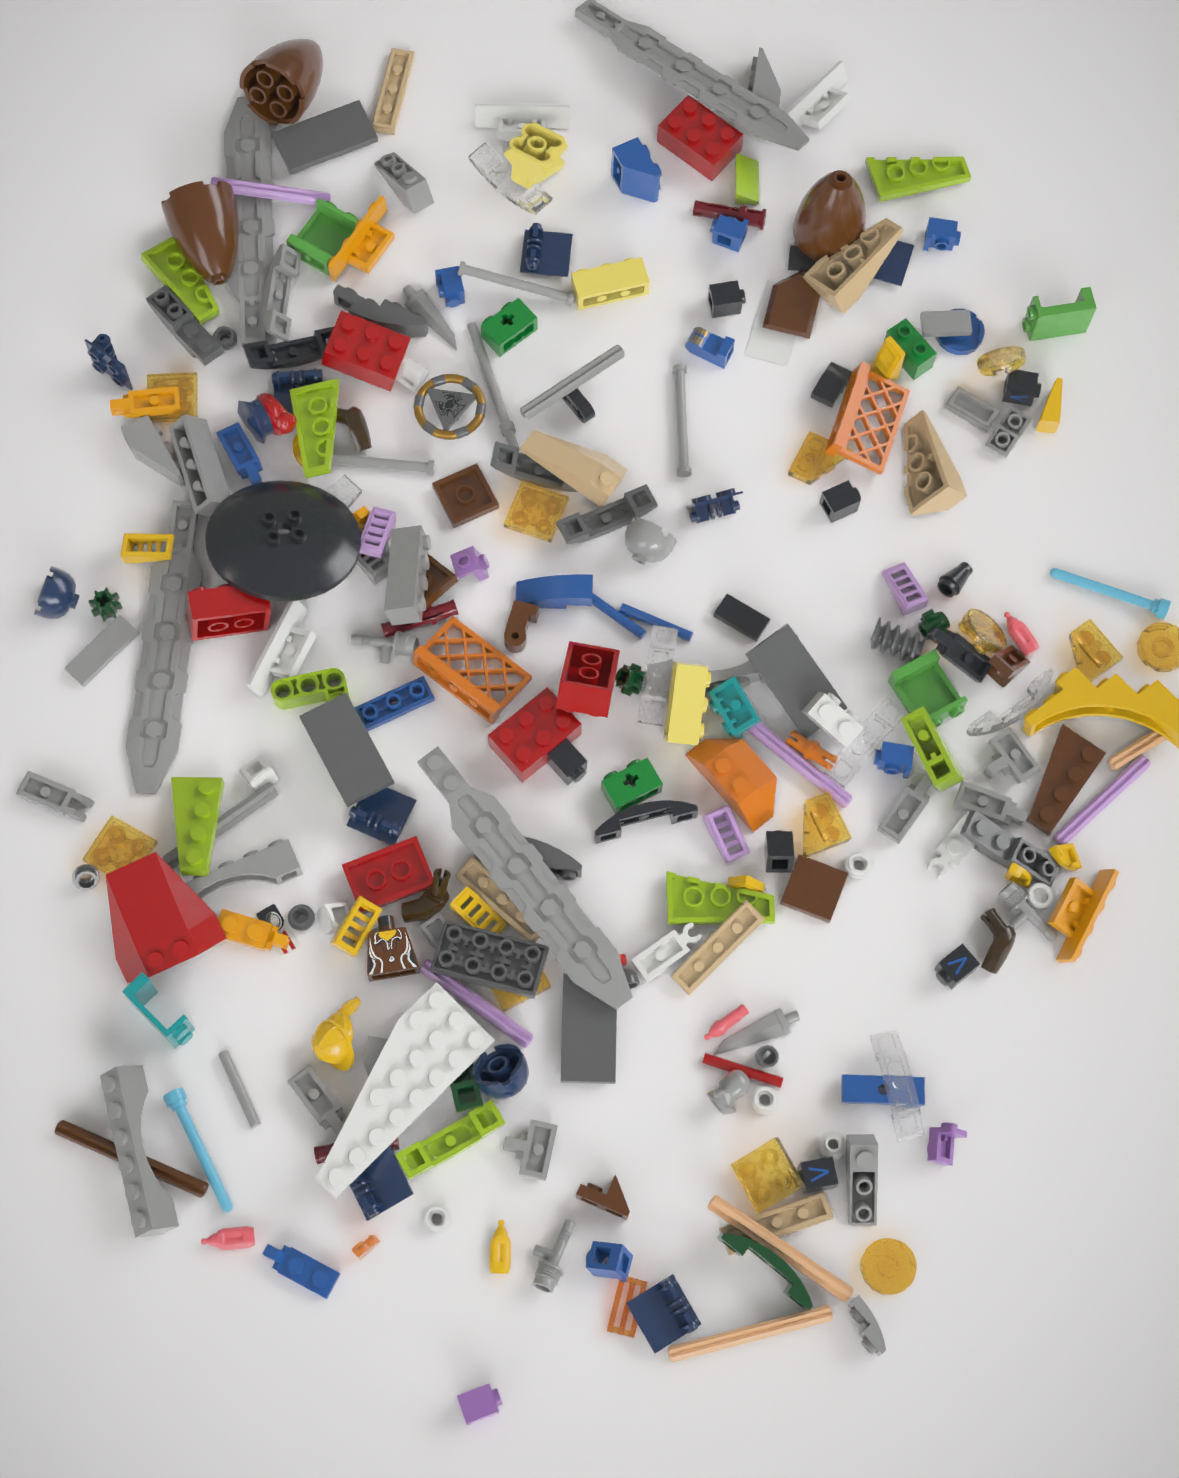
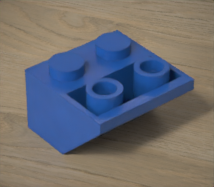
(635, 170)

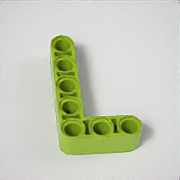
(297, 683)

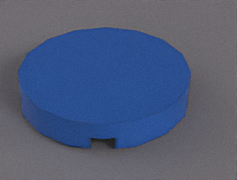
(964, 344)

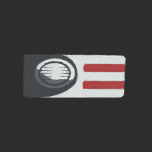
(273, 916)

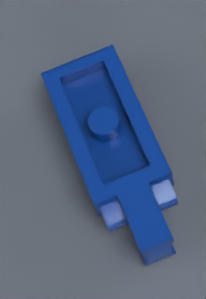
(241, 452)
(303, 1269)

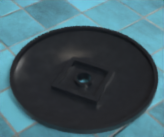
(283, 567)

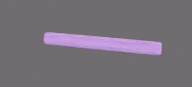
(274, 191)
(800, 764)
(1102, 800)
(479, 1006)

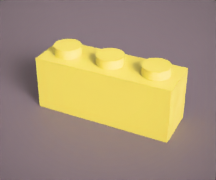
(610, 283)
(686, 703)

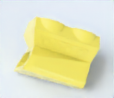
(535, 154)

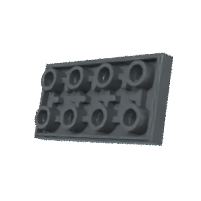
(324, 137)
(791, 675)
(346, 749)
(489, 959)
(587, 1037)

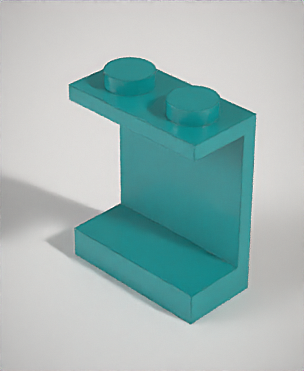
(139, 993)

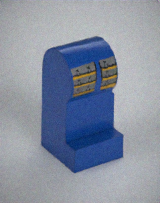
(710, 346)

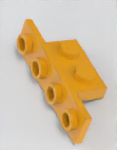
(365, 244)
(1078, 911)

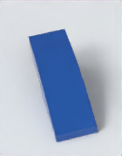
(556, 591)

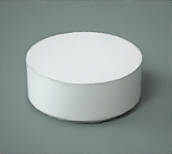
(1040, 896)

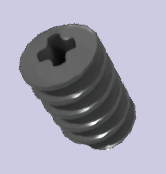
(896, 641)

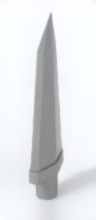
(421, 303)
(766, 1028)

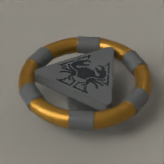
(449, 406)

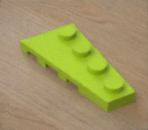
(907, 177)
(180, 277)
(316, 417)
(196, 820)
(709, 902)

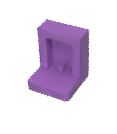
(470, 562)
(941, 1143)

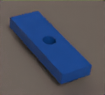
(409, 698)
(864, 1089)

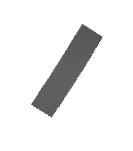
(521, 467)
(607, 518)

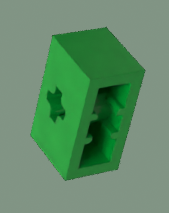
(508, 326)
(918, 352)
(625, 796)

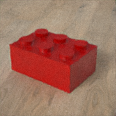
(699, 137)
(365, 351)
(225, 612)
(587, 679)
(533, 733)

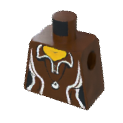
(390, 952)

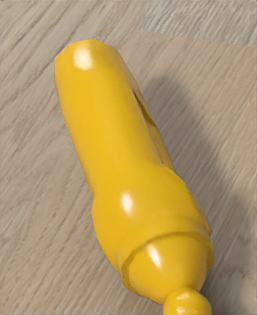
(500, 1251)

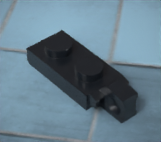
(960, 653)

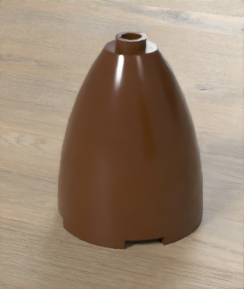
(283, 80)
(829, 216)
(205, 227)

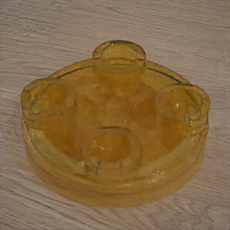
(983, 631)

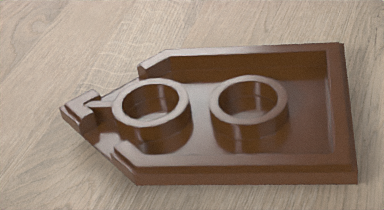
(792, 306)

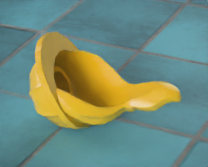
(334, 1037)

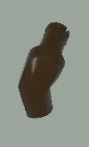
(357, 425)
(431, 900)
(1001, 944)

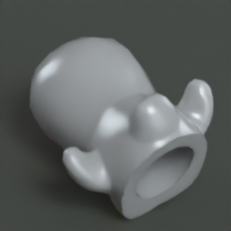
(730, 1089)

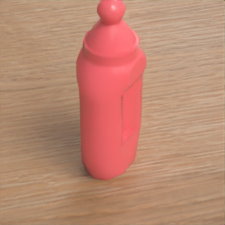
(1021, 635)
(720, 1026)
(231, 1238)

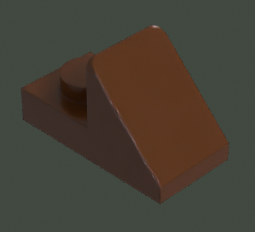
(1007, 665)
(612, 1202)

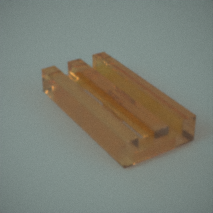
(621, 1330)

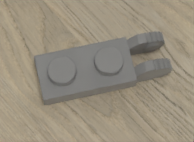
(52, 795)

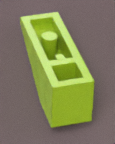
(932, 749)

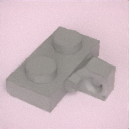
(1011, 757)
(533, 1149)

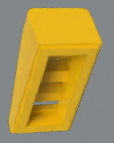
(888, 360)
(1051, 413)
(131, 540)
(467, 894)
(348, 921)

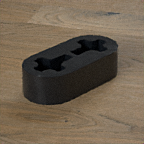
(579, 405)

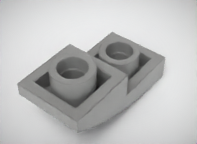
(1008, 432)
(872, 1335)

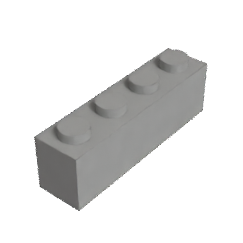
(199, 463)
(407, 575)

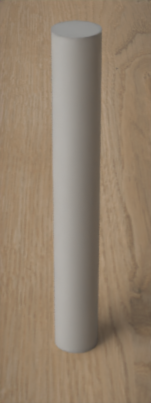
(239, 1089)

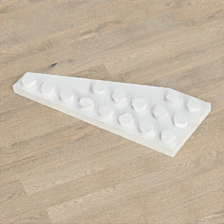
(417, 1064)

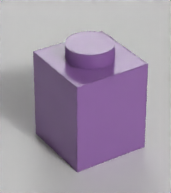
(479, 1403)

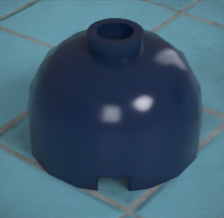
(57, 595)
(501, 1072)

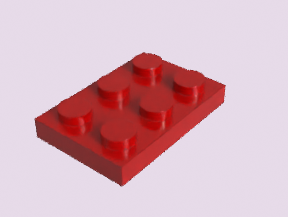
(389, 873)

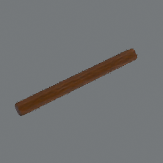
(107, 1148)

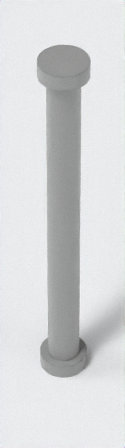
(515, 283)
(679, 371)
(384, 463)

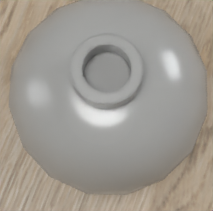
(647, 541)

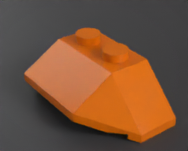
(738, 778)

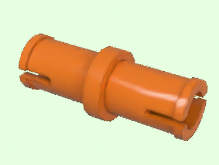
(811, 750)

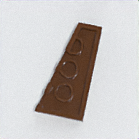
(1066, 773)

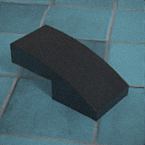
(831, 384)

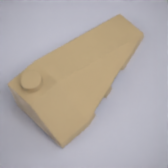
(849, 272)
(581, 468)
(930, 473)

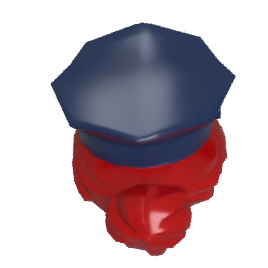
(265, 417)

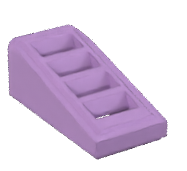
(377, 531)
(905, 606)
(717, 837)

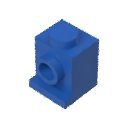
(729, 232)
(941, 234)
(450, 286)
(894, 758)
(609, 1260)

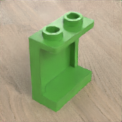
(323, 235)
(1059, 319)
(926, 685)

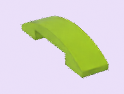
(450, 1140)

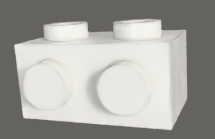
(832, 719)

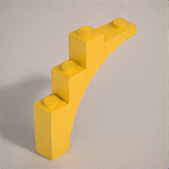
(1112, 697)

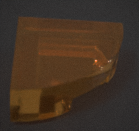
(364, 1248)

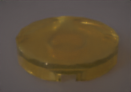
(1000, 359)
(1159, 646)
(888, 1266)

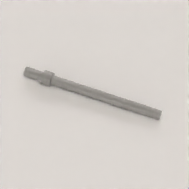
(507, 426)

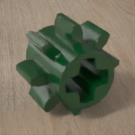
(105, 604)
(933, 620)
(630, 679)

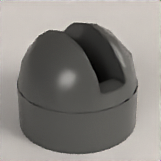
(632, 978)
(771, 1059)

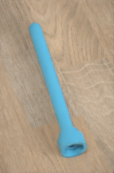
(1157, 606)
(177, 1102)

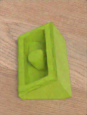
(746, 180)

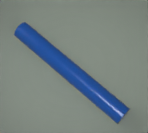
(618, 616)
(653, 620)

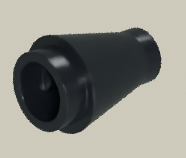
(953, 581)

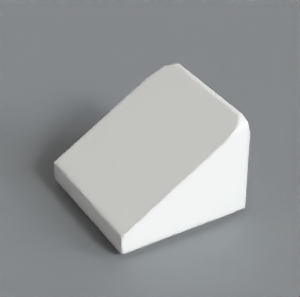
(258, 773)
(332, 916)

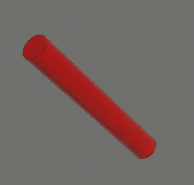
(752, 1073)

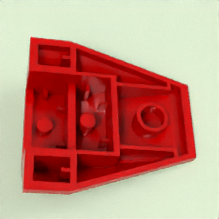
(157, 918)

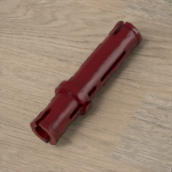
(429, 616)

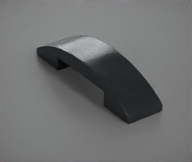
(288, 353)
(677, 811)

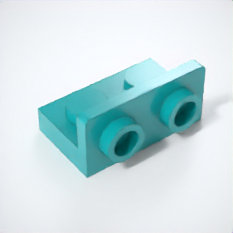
(734, 706)

